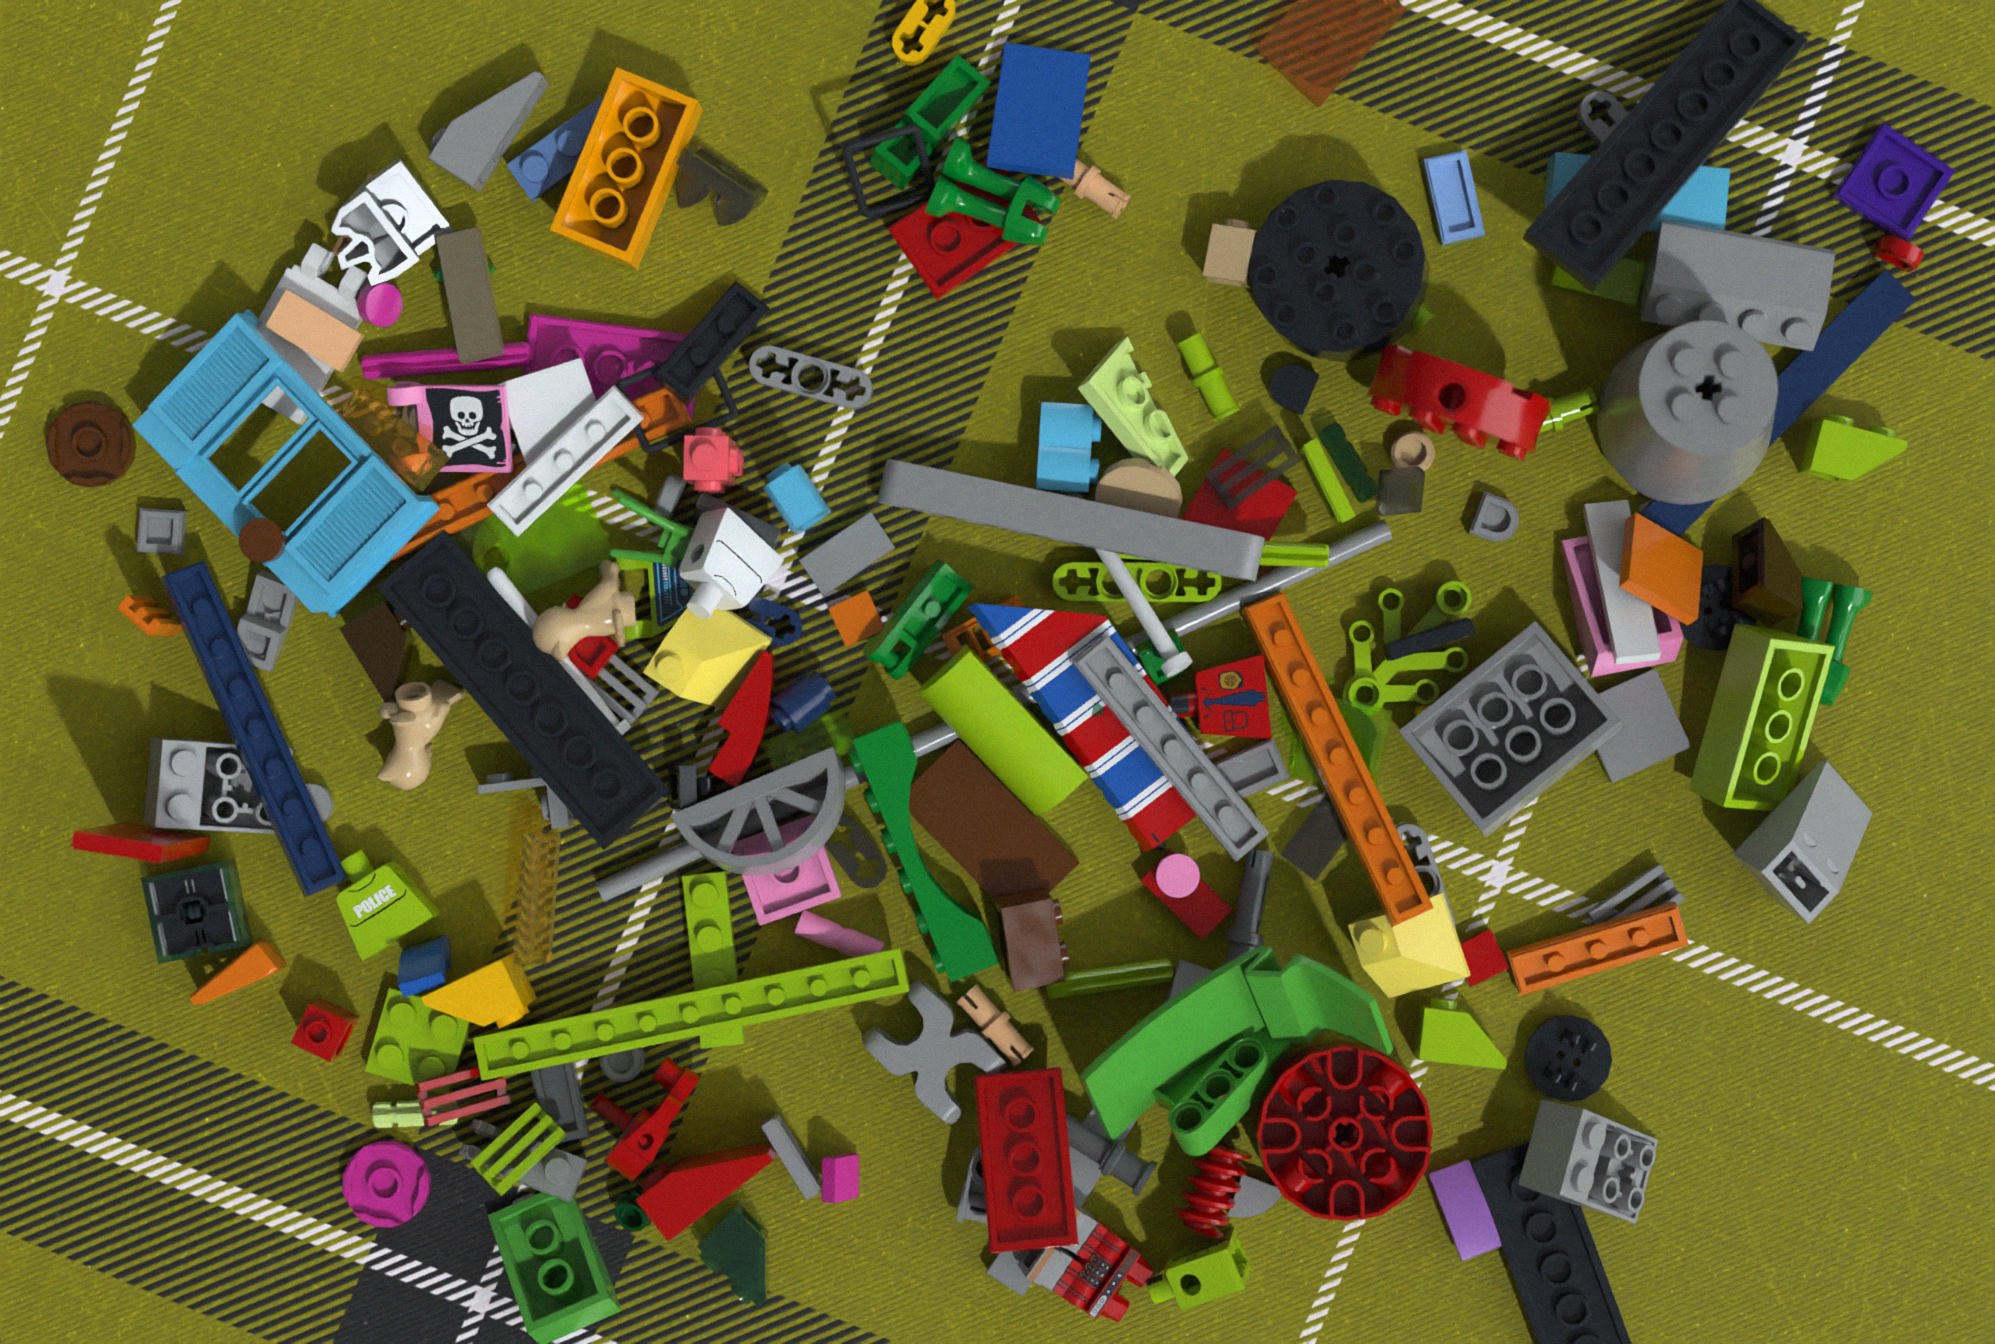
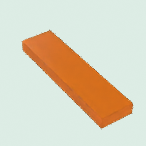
(1597, 948)

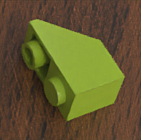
(1845, 452)

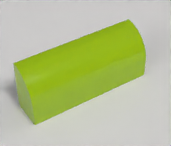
(1002, 732)

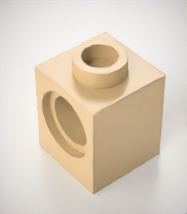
(1230, 254)

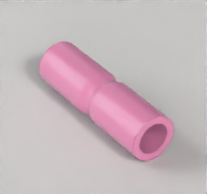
(834, 936)

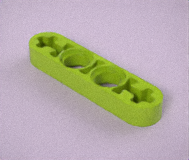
(1139, 572)

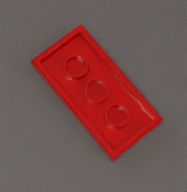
(140, 842)
(1026, 1160)

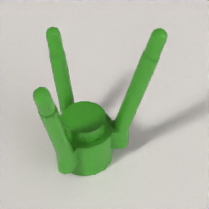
(673, 539)

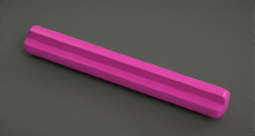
(440, 361)

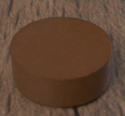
(262, 540)

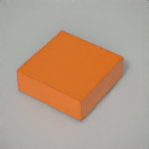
(856, 618)

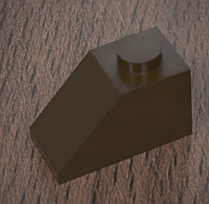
(1764, 574)
(382, 646)

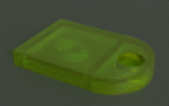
(552, 548)

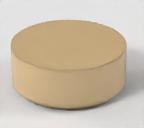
(1412, 450)

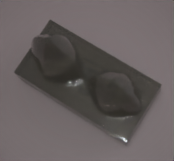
(706, 171)

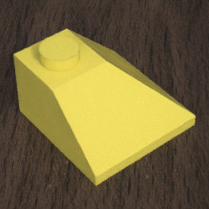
(707, 657)
(1411, 954)

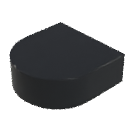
(1292, 387)

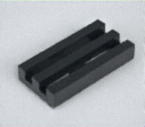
(1428, 639)

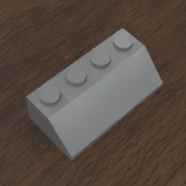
(1745, 280)

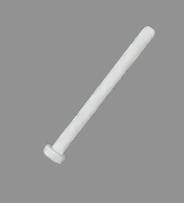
(517, 602)
(1173, 659)

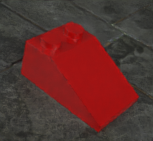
(695, 1184)

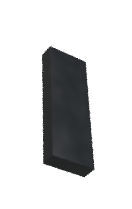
(711, 343)

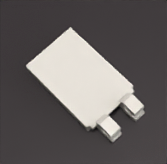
(340, 303)

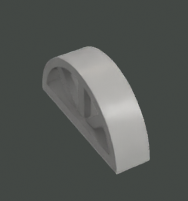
(758, 795)

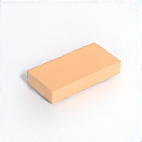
(314, 330)

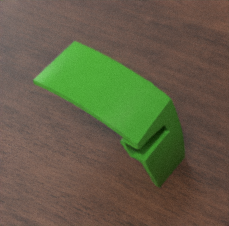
(1213, 1031)

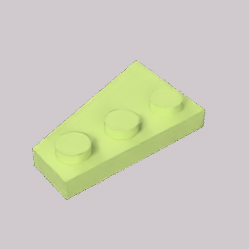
(1126, 407)

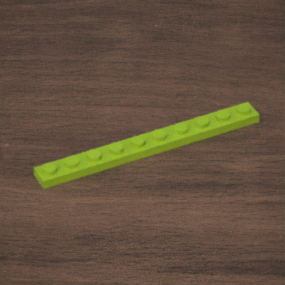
(691, 1013)

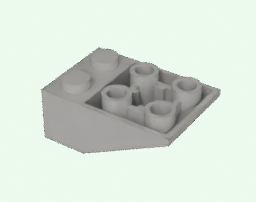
(201, 788)
(1807, 843)
(1588, 1161)

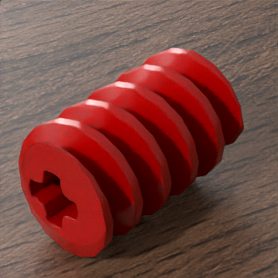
(1211, 1189)

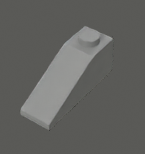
(482, 135)

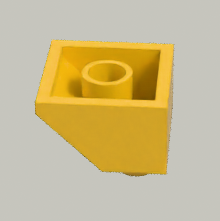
(486, 995)

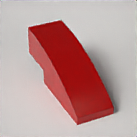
(747, 722)

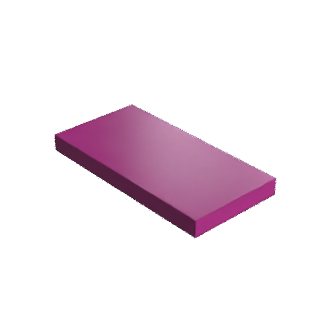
(605, 349)

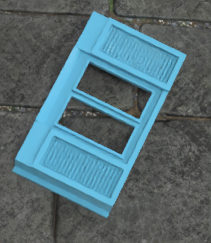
(347, 529)

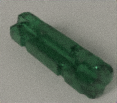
(1348, 462)

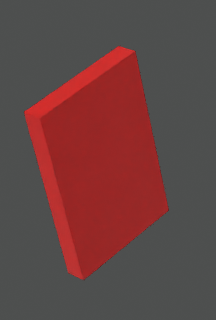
(952, 246)

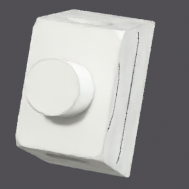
(725, 563)

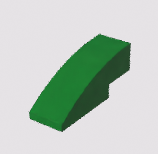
(937, 114)

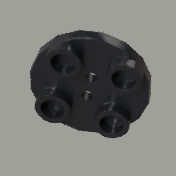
(1715, 629)
(1559, 1076)

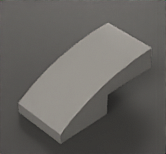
(266, 620)

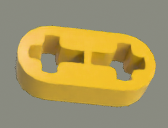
(931, 35)

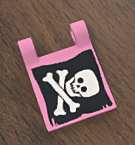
(463, 422)

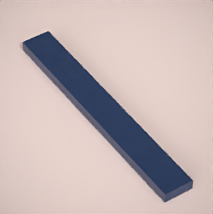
(1813, 374)
(253, 728)

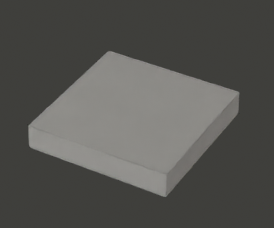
(1648, 726)

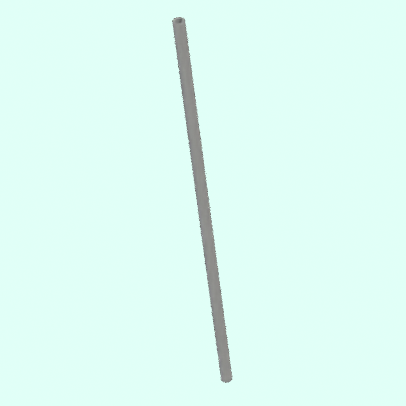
(942, 734)

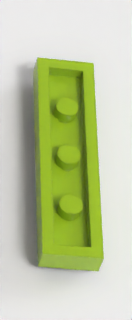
(711, 942)

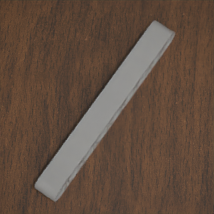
(1071, 520)

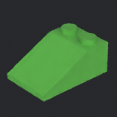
(553, 1266)

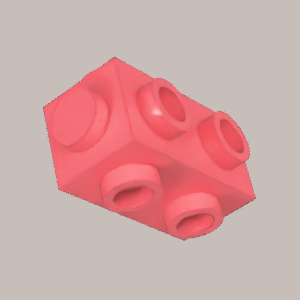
(711, 460)

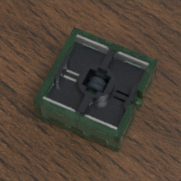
(196, 911)

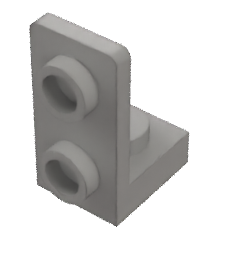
(551, 805)

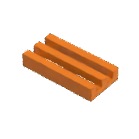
(149, 619)

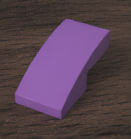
(1465, 1210)

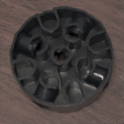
(1382, 264)

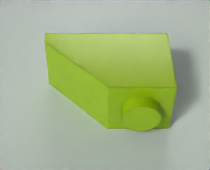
(1453, 1037)

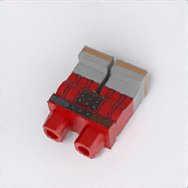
(1095, 1274)

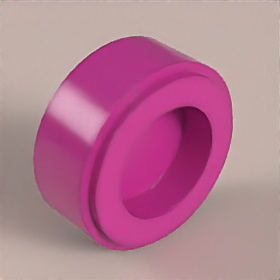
(379, 304)

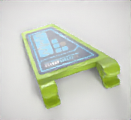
(667, 596)

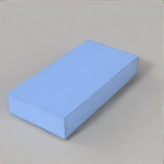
(1453, 197)

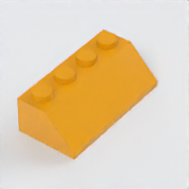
(626, 168)

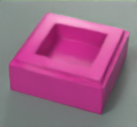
(840, 1177)

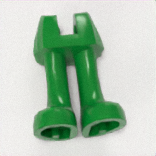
(1030, 192)
(1846, 604)

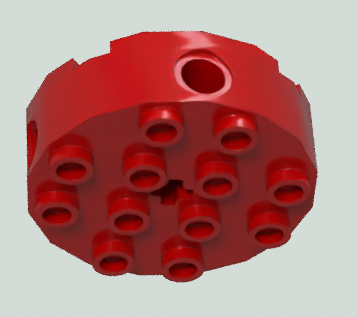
(1458, 398)
(1351, 1174)

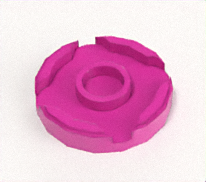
(386, 1183)

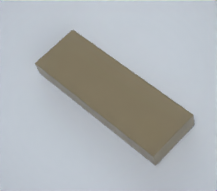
(470, 295)

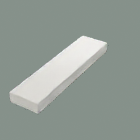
(565, 460)
(1626, 616)

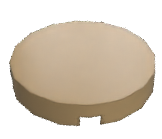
(1140, 487)

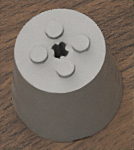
(1668, 436)

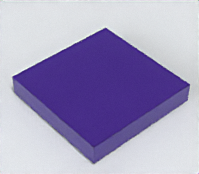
(1893, 183)

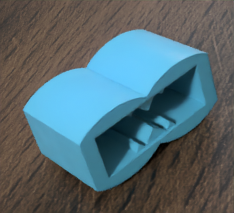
(1066, 448)
(796, 497)

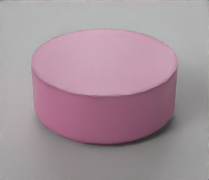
(1177, 875)

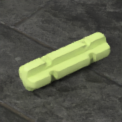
(405, 1113)

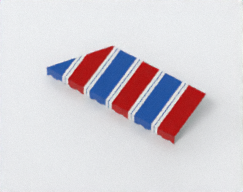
(1040, 651)

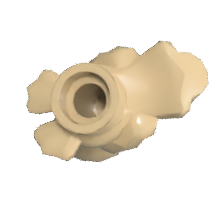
(600, 613)
(415, 722)

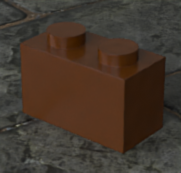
(1030, 939)

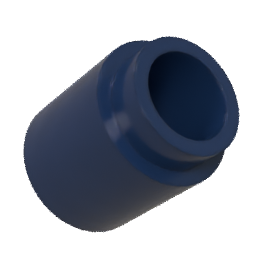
(802, 702)

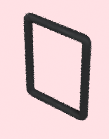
(877, 138)
(646, 447)

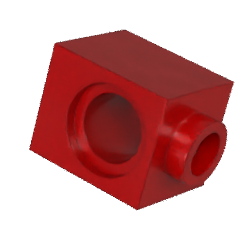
(325, 1029)

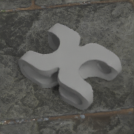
(934, 1051)

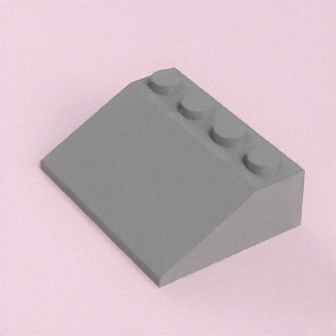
(1511, 729)

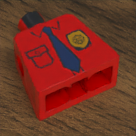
(1228, 699)

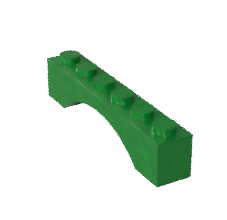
(957, 931)

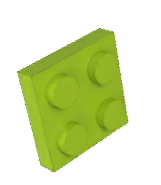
(416, 1041)

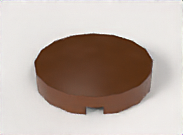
(91, 444)

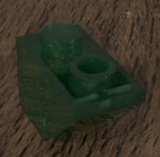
(740, 1251)

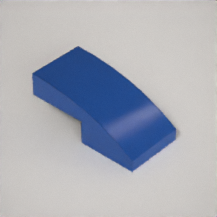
(424, 965)

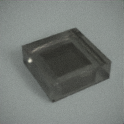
(1400, 491)

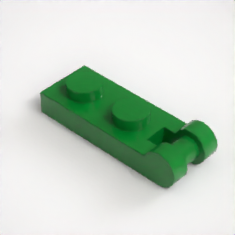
(918, 620)

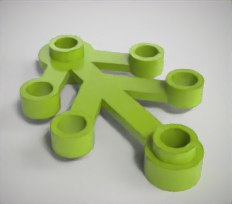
(1377, 680)

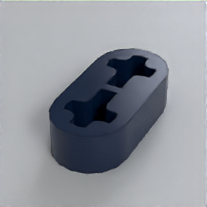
(775, 611)

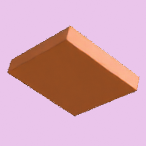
(1661, 569)

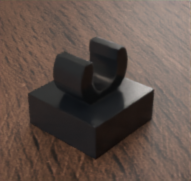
(686, 786)

